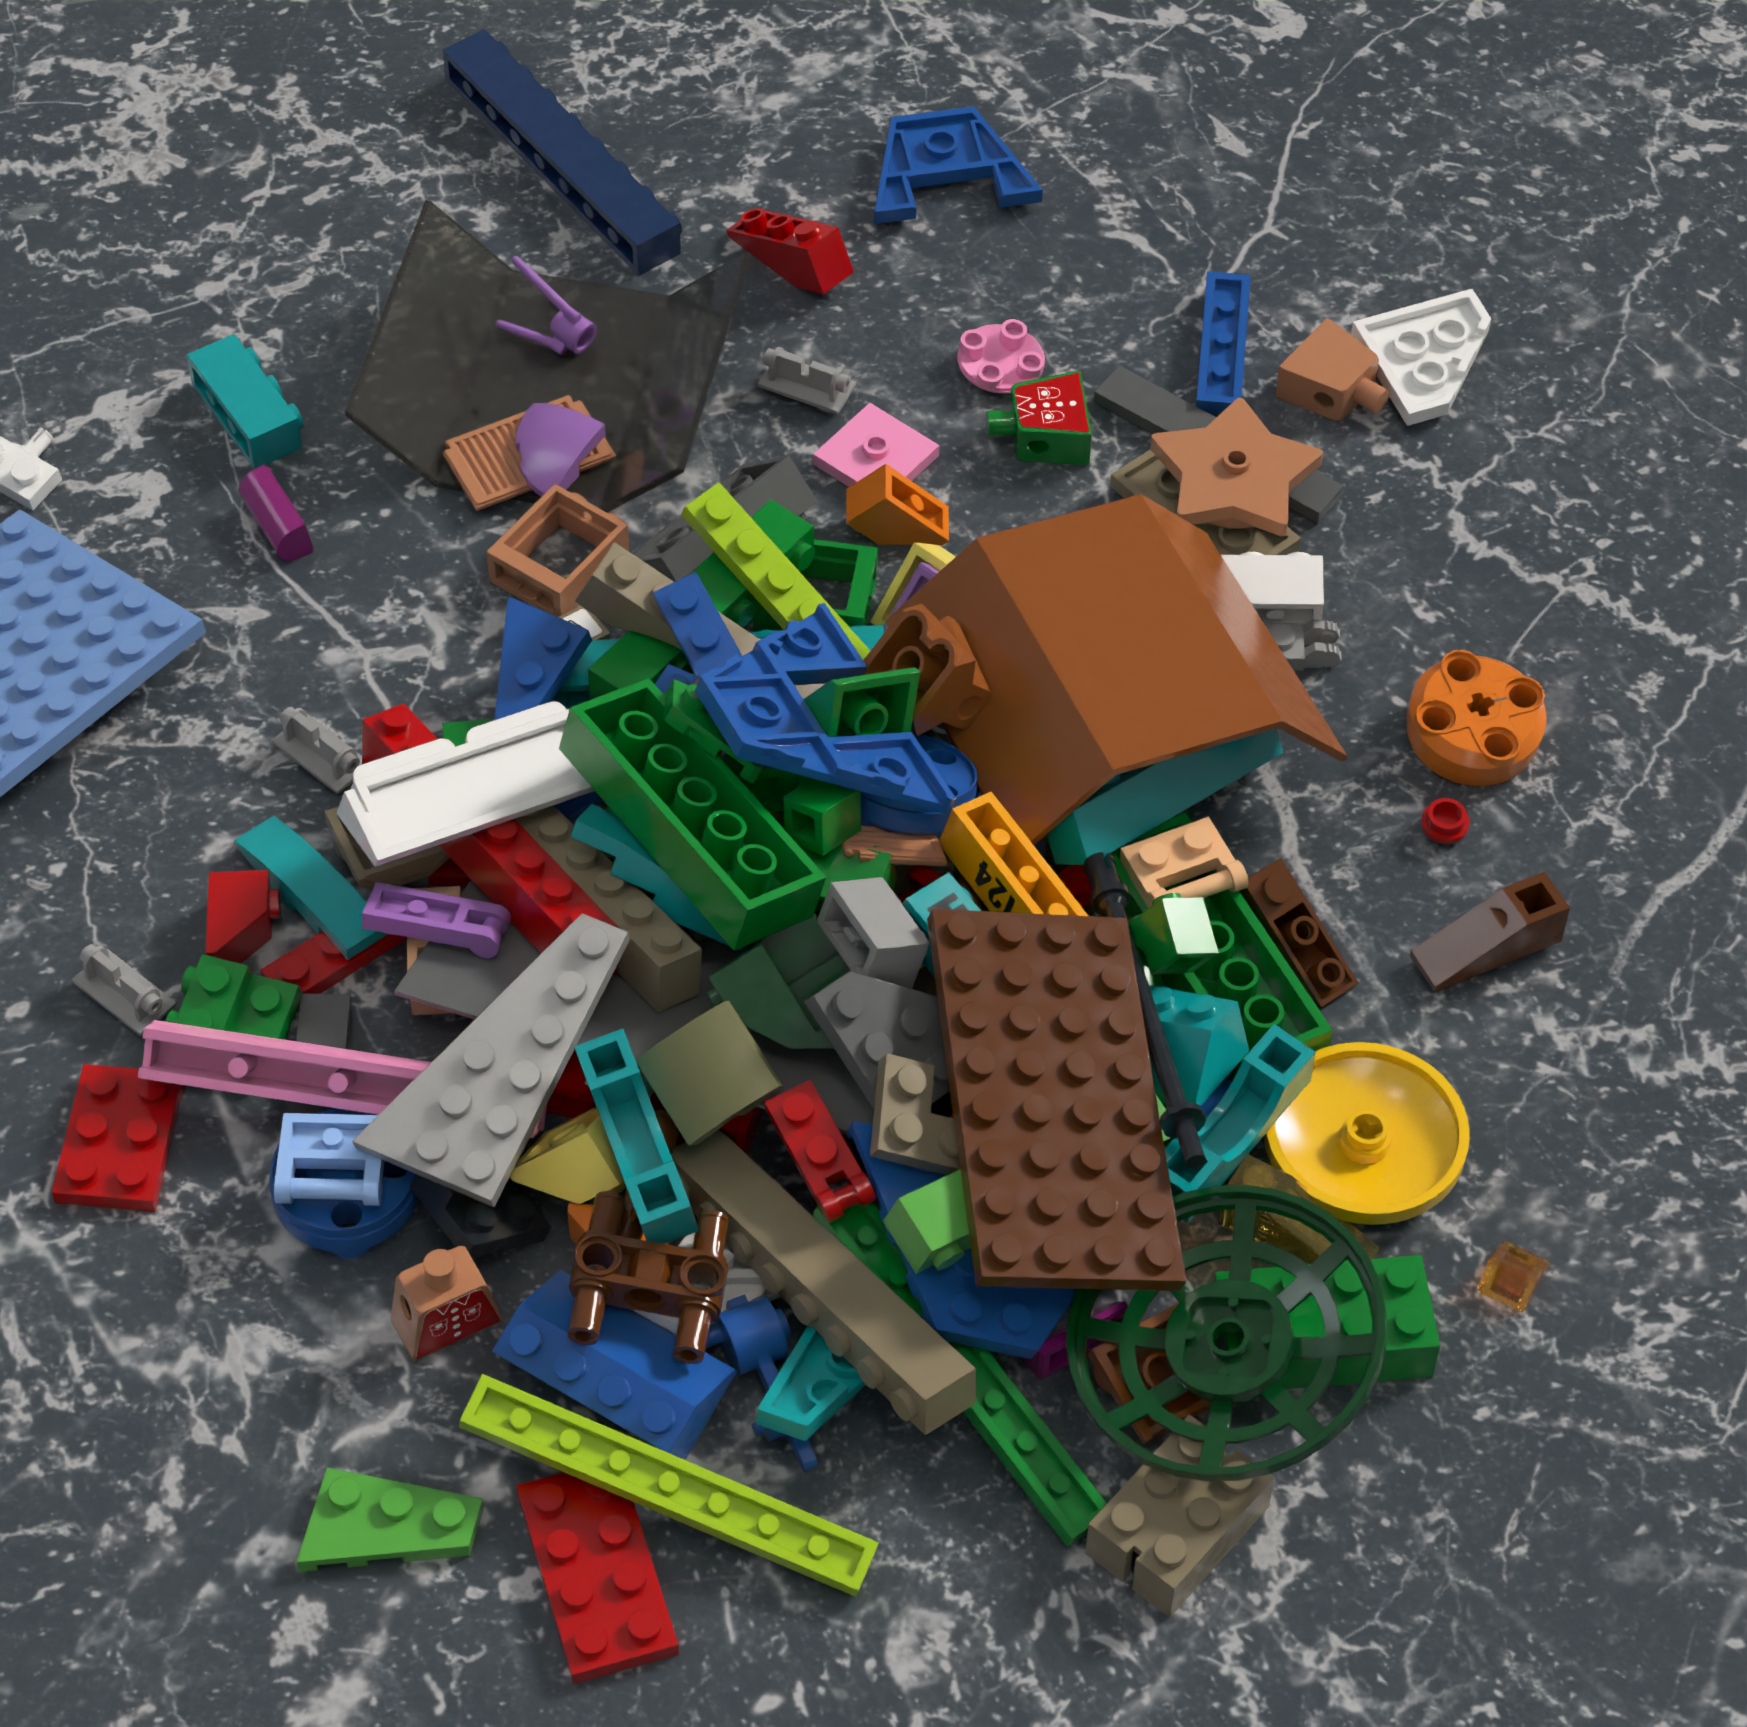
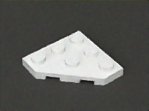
(1426, 351)

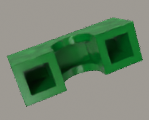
(815, 811)
(1173, 936)

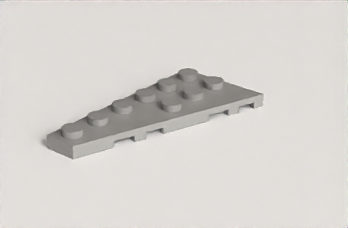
(485, 1092)

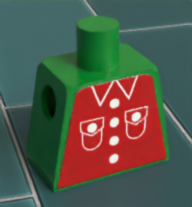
(1046, 420)

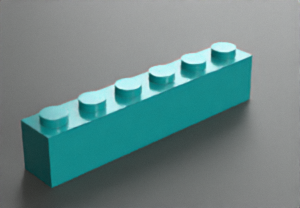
(1153, 794)

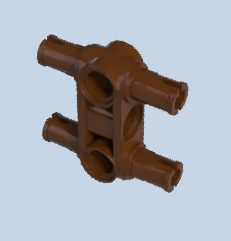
(648, 1277)

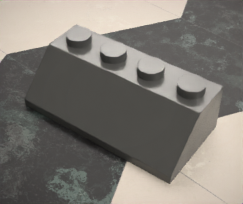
(679, 548)

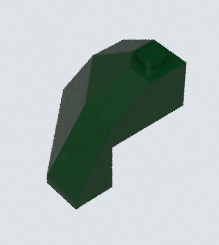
(775, 979)

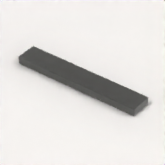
(1162, 411)

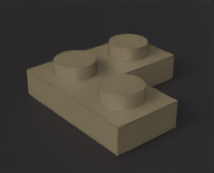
(903, 1120)

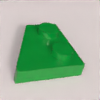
(689, 717)

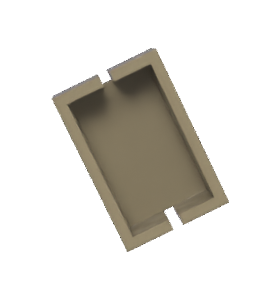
(1175, 1524)

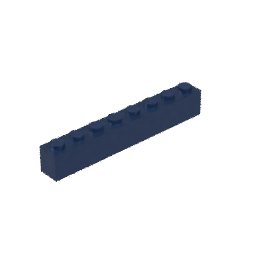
(563, 152)

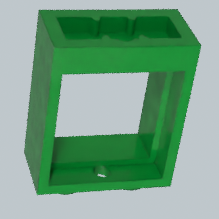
(838, 563)

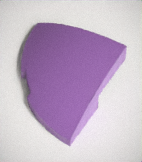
(553, 445)

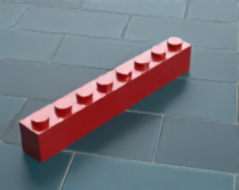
(498, 859)

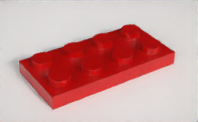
(596, 1576)

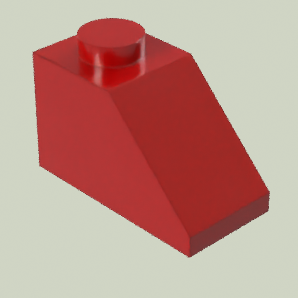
(240, 913)

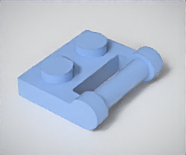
(326, 1143)

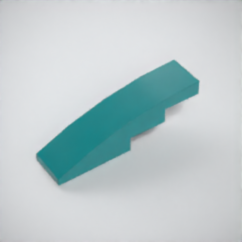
(638, 867)
(309, 884)

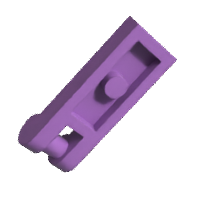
(436, 918)

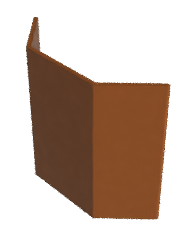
(1107, 653)

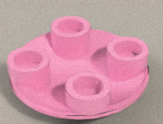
(1000, 356)

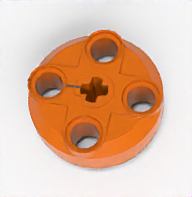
(1475, 715)

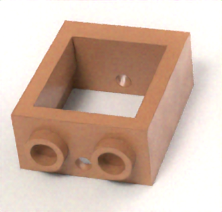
(531, 581)

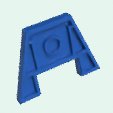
(945, 150)

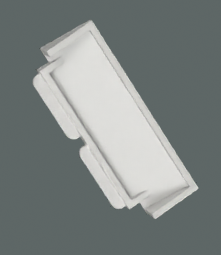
(453, 791)

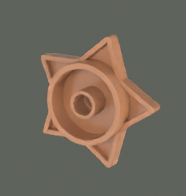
(1235, 470)

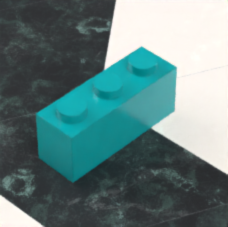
(246, 400)

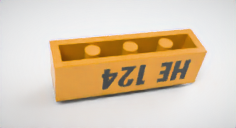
(1003, 861)

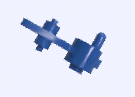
(753, 1339)

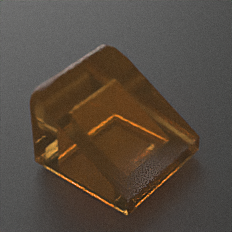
(1513, 1276)

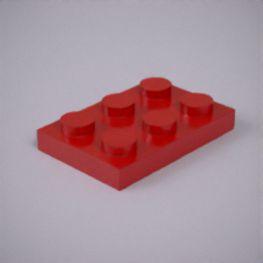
(117, 1140)

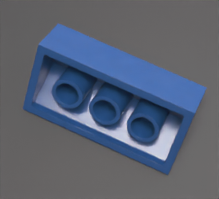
(622, 1376)

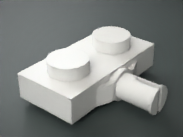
(24, 474)

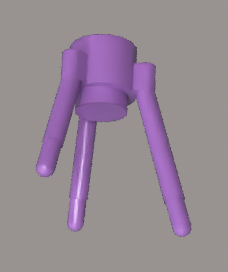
(569, 326)

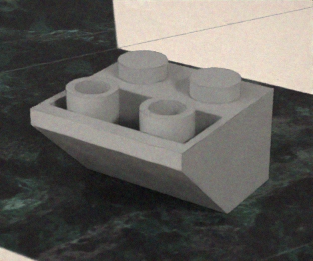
(873, 931)

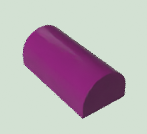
(275, 514)

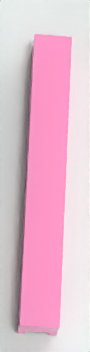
(277, 1068)

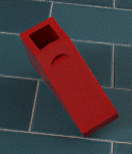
(797, 249)

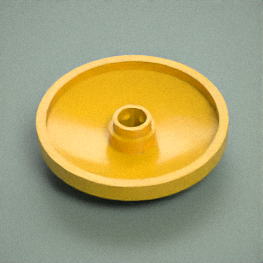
(1372, 1134)

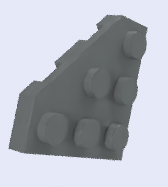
(875, 1018)

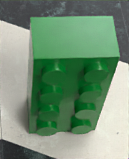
(1411, 1322)

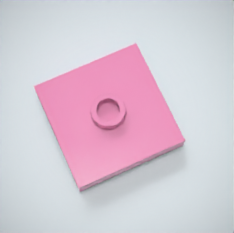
(872, 441)

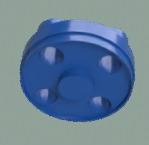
(908, 819)
(320, 1220)

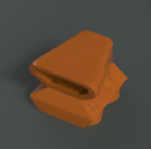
(949, 680)

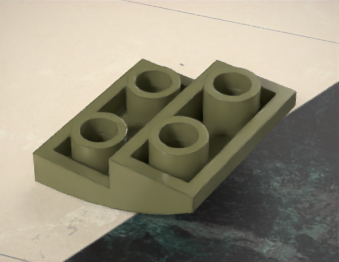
(708, 1073)

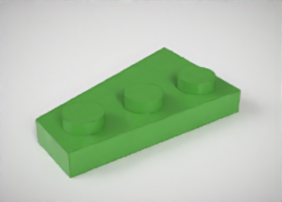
(385, 1519)

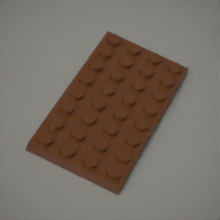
(1054, 1102)

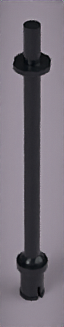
(1181, 1119)

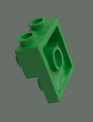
(235, 1000)

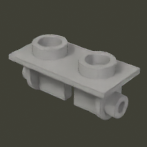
(810, 384)
(317, 749)
(121, 989)

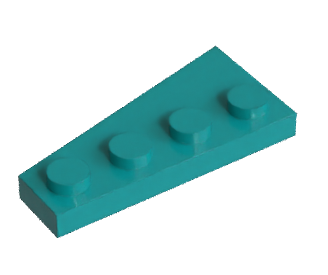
(808, 1388)

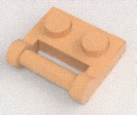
(1181, 856)

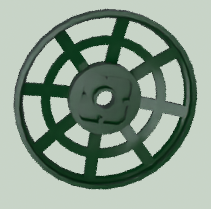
(1235, 1307)

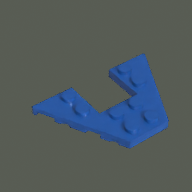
(536, 662)
(772, 725)
(966, 1314)

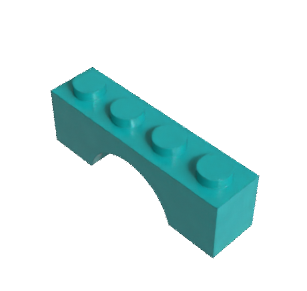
(1257, 1097)
(636, 1138)

